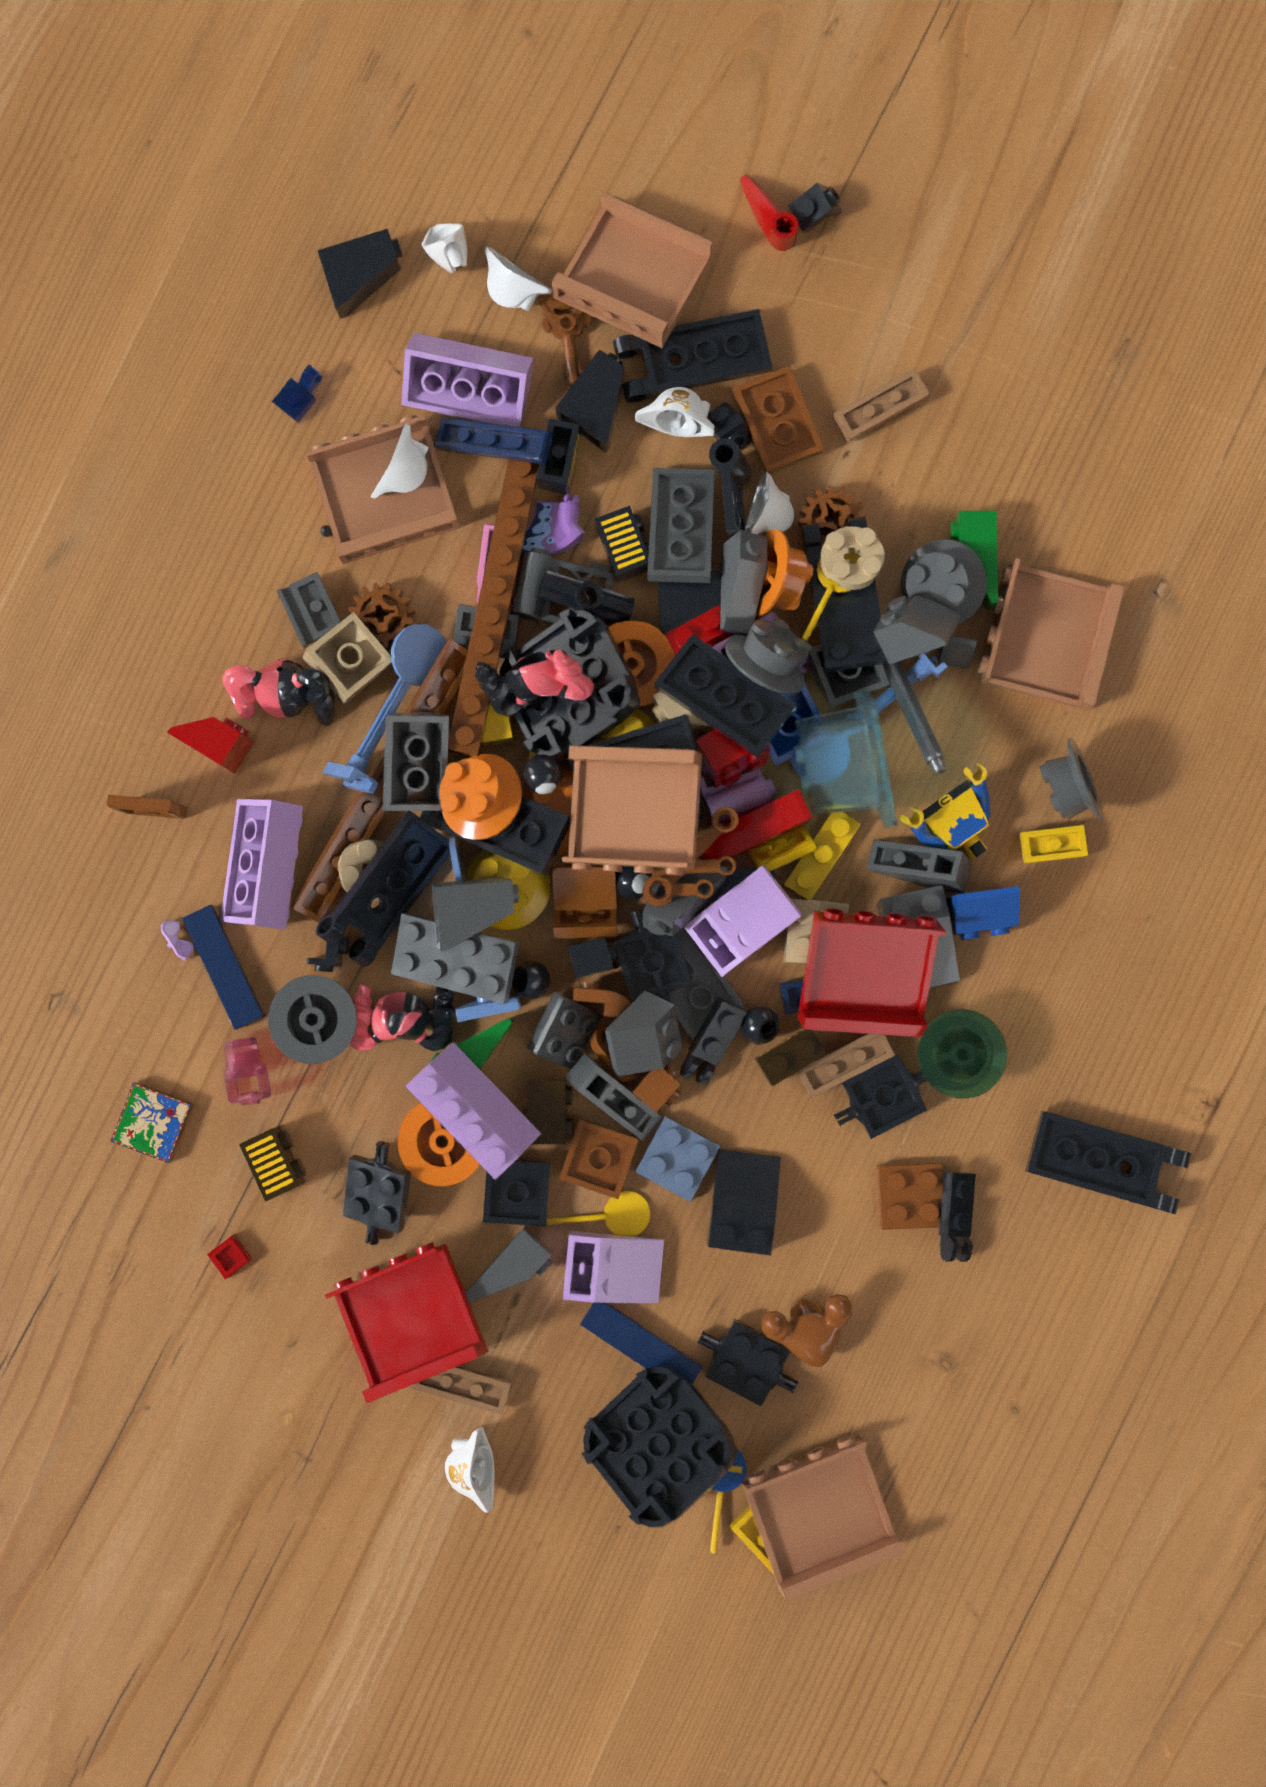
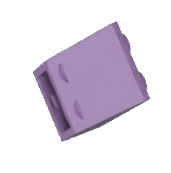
(743, 921)
(612, 1268)

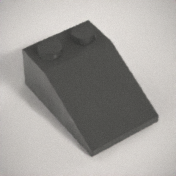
(933, 904)

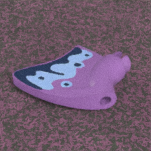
(554, 526)

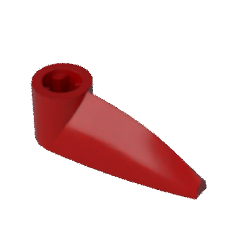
(770, 215)

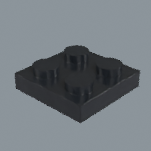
(518, 1194)

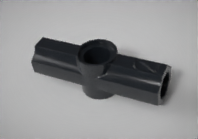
(567, 591)

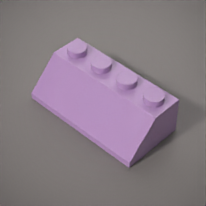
(466, 380)
(261, 863)
(473, 1110)

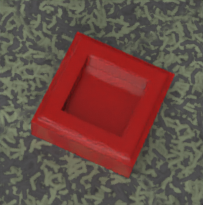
(229, 1256)

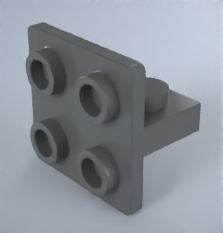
(563, 1031)

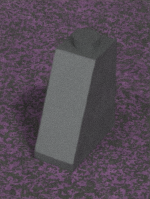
(470, 907)
(681, 909)

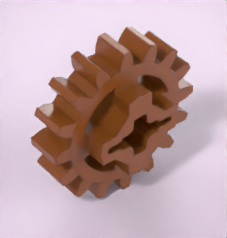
(827, 508)
(393, 613)

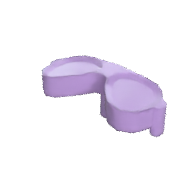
(180, 947)

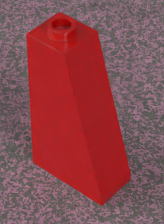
(760, 827)

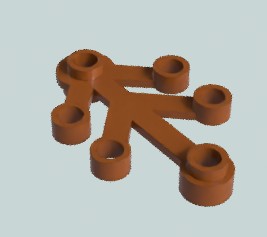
(701, 866)

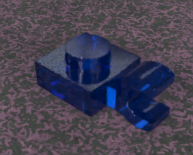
(296, 397)

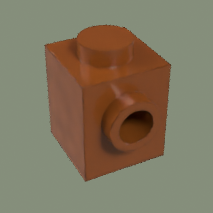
(658, 1088)

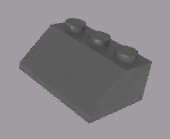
(414, 760)

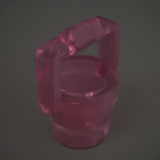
(243, 1061)

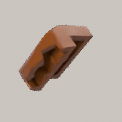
(592, 993)

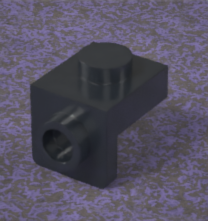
(815, 206)
(729, 425)
(333, 956)

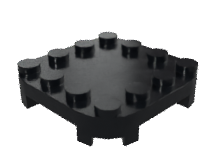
(558, 722)
(659, 1446)

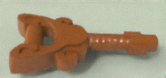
(566, 328)

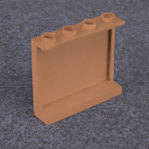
(634, 270)
(369, 525)
(1050, 636)
(634, 809)
(821, 1517)

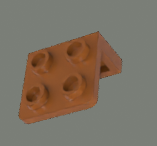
(584, 902)

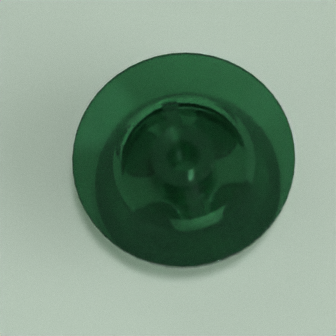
(962, 1054)

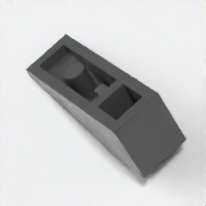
(742, 580)
(921, 865)
(612, 1097)
(514, 1265)

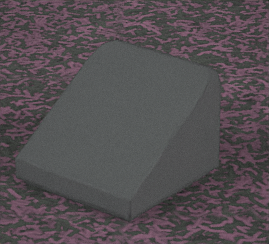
(957, 652)

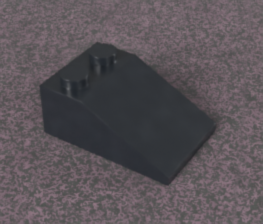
(744, 1202)

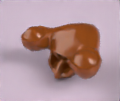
(811, 1331)

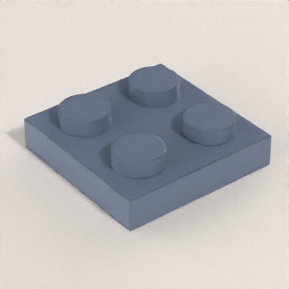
(677, 1158)

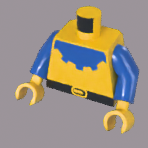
(956, 816)

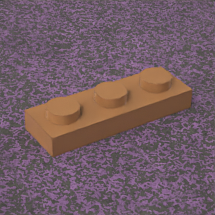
(881, 405)
(845, 1063)
(468, 1388)

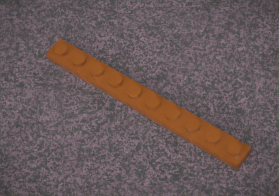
(493, 604)
(367, 808)

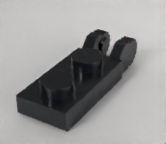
(713, 1040)
(957, 1216)

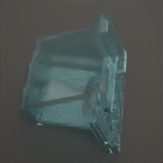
(846, 761)

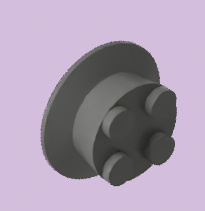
(946, 575)
(770, 656)
(1071, 784)
(312, 1019)

